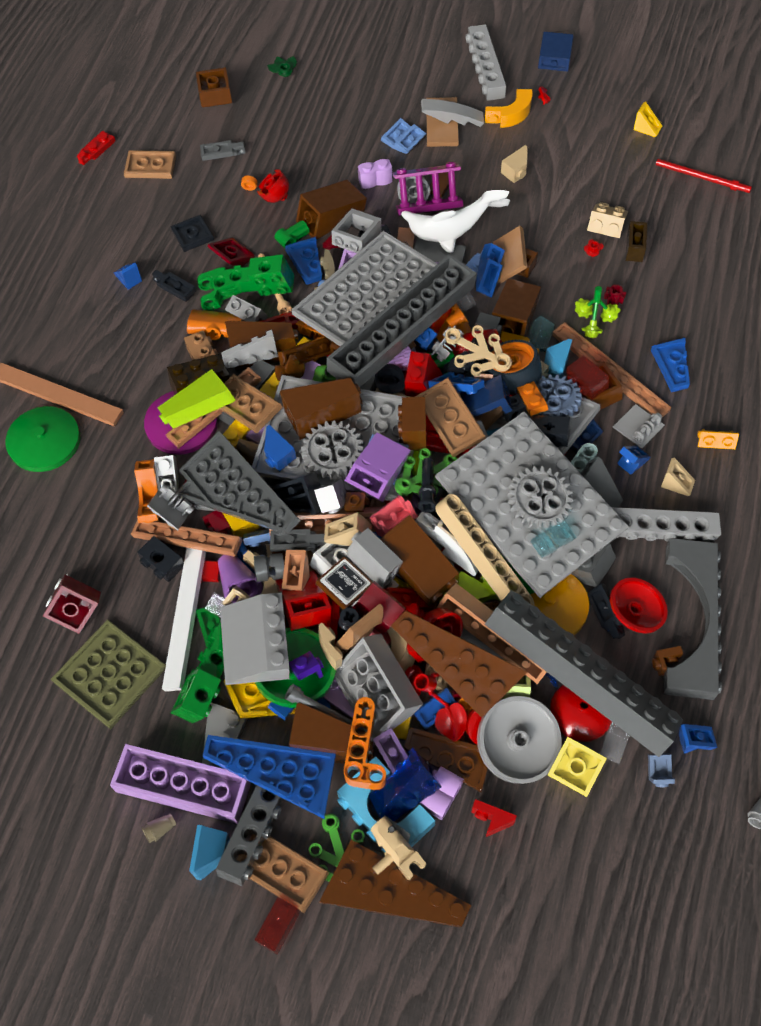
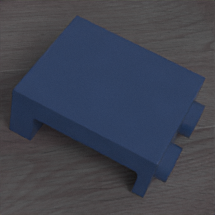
(555, 51)
(488, 398)

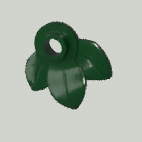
(283, 67)

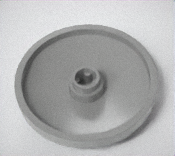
(519, 739)

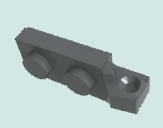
(221, 150)
(295, 540)

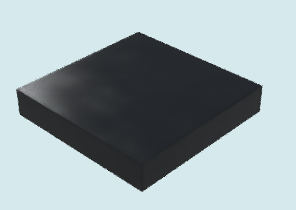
(192, 233)

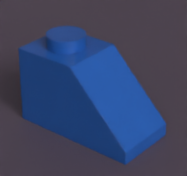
(277, 450)

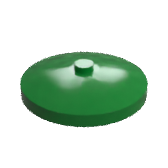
(42, 439)
(298, 643)

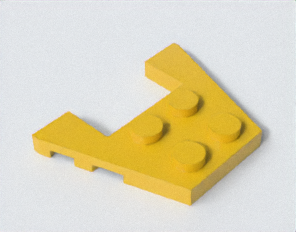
(249, 701)

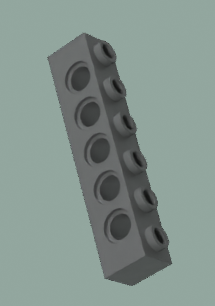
(239, 871)

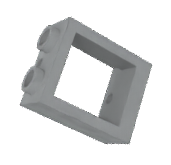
(358, 220)

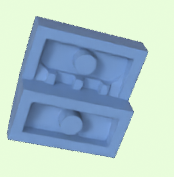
(403, 136)

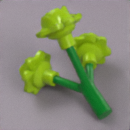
(585, 307)

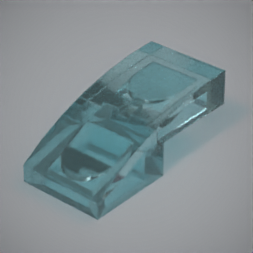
(553, 539)

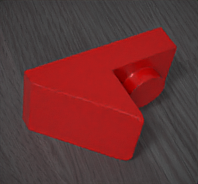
(499, 818)

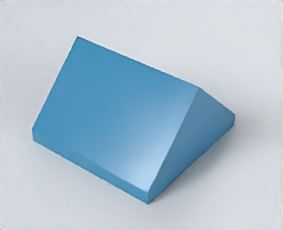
(557, 358)

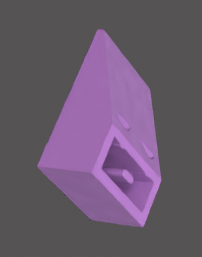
(378, 466)

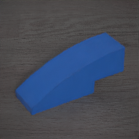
(489, 269)

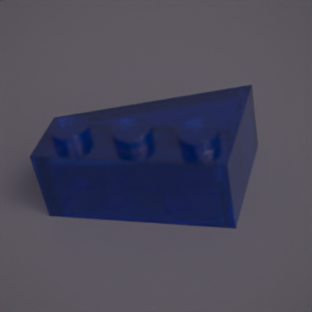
(405, 788)

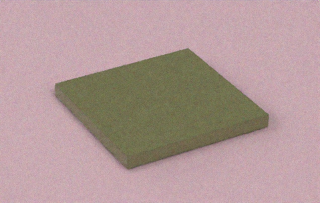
(109, 674)

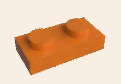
(532, 398)

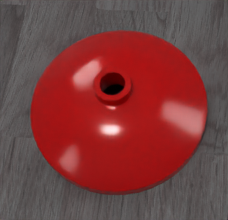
(638, 605)
(574, 721)

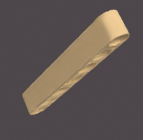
(480, 548)

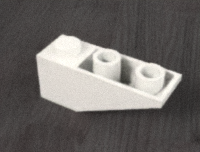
(167, 472)

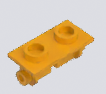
(718, 439)

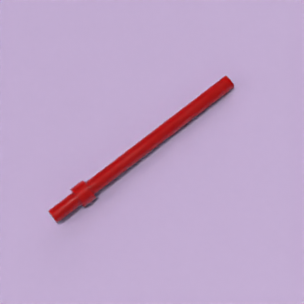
(734, 185)

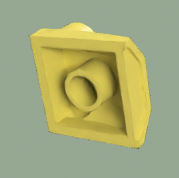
(577, 766)

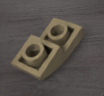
(328, 264)

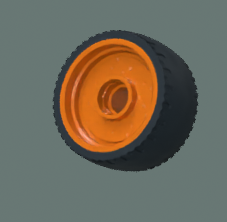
(524, 367)

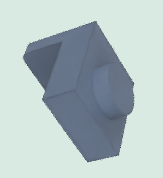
(660, 770)

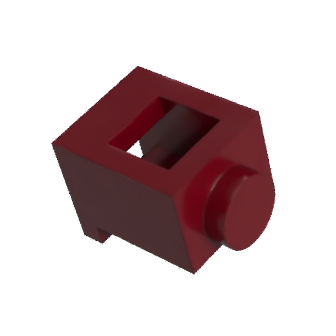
(217, 522)

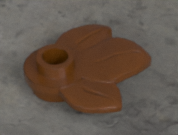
(292, 368)

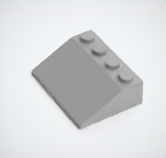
(254, 640)
(375, 673)

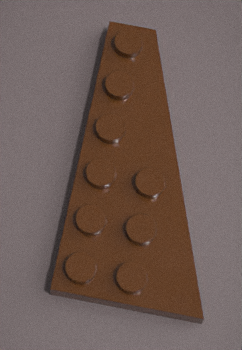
(466, 667)
(389, 892)

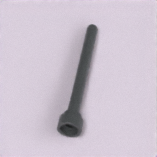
(295, 694)

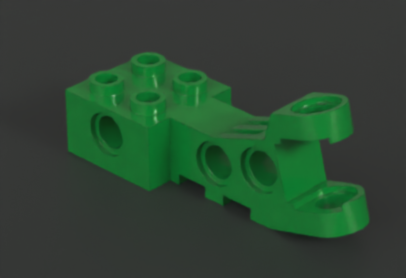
(265, 274)
(202, 681)

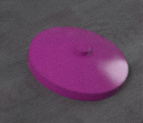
(157, 431)

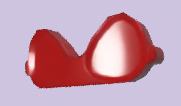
(545, 98)

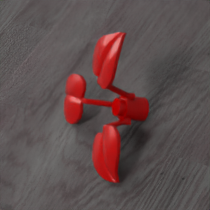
(449, 720)

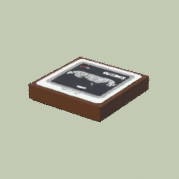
(344, 583)

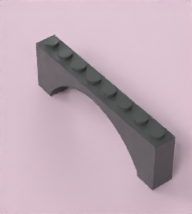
(699, 673)

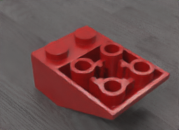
(306, 606)

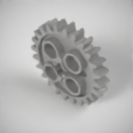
(314, 453)
(558, 496)

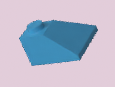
(207, 850)

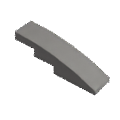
(448, 111)

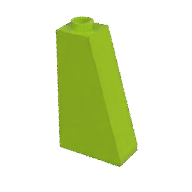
(196, 400)

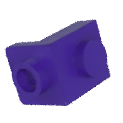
(306, 665)

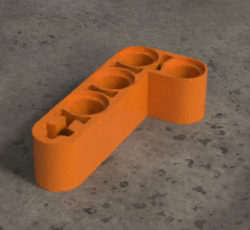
(363, 742)

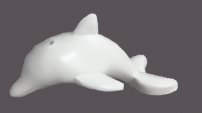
(451, 224)

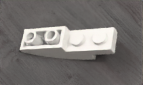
(440, 533)

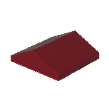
(231, 251)
(377, 595)

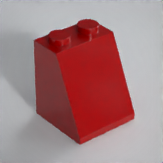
(419, 372)

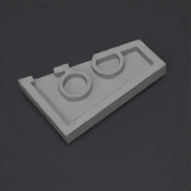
(257, 350)
(223, 723)

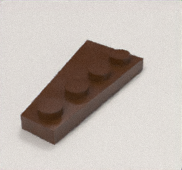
(456, 756)

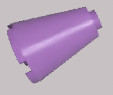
(236, 573)

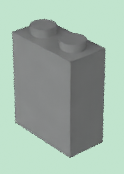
(373, 558)

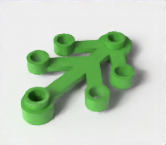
(411, 483)
(337, 845)

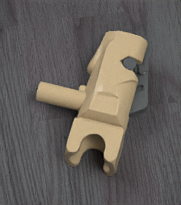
(397, 847)

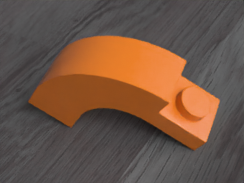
(147, 488)

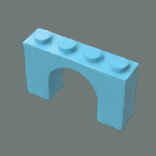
(357, 799)

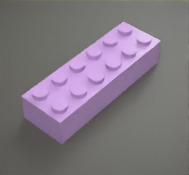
(180, 783)

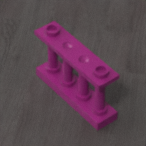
(437, 202)

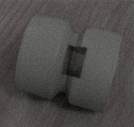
(262, 569)

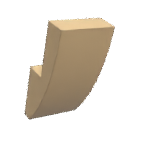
(327, 641)

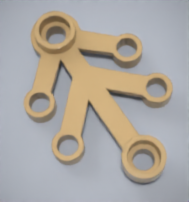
(480, 351)

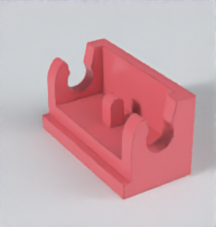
(392, 515)

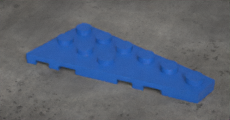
(286, 771)

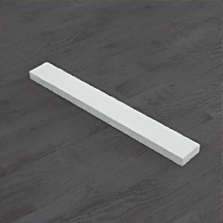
(184, 620)

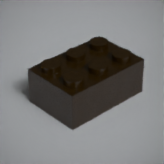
(186, 373)

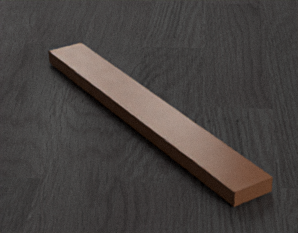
(631, 387)
(60, 395)

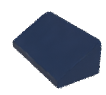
(589, 435)

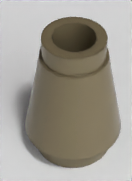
(158, 827)

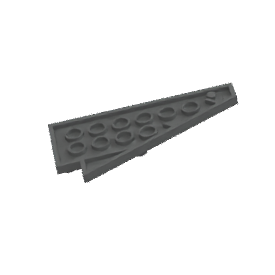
(229, 484)

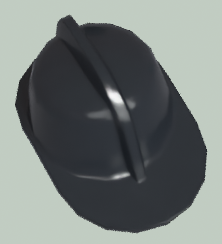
(390, 379)

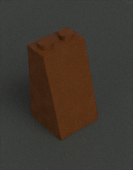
(327, 206)
(517, 306)
(243, 331)
(320, 403)
(423, 563)
(323, 733)

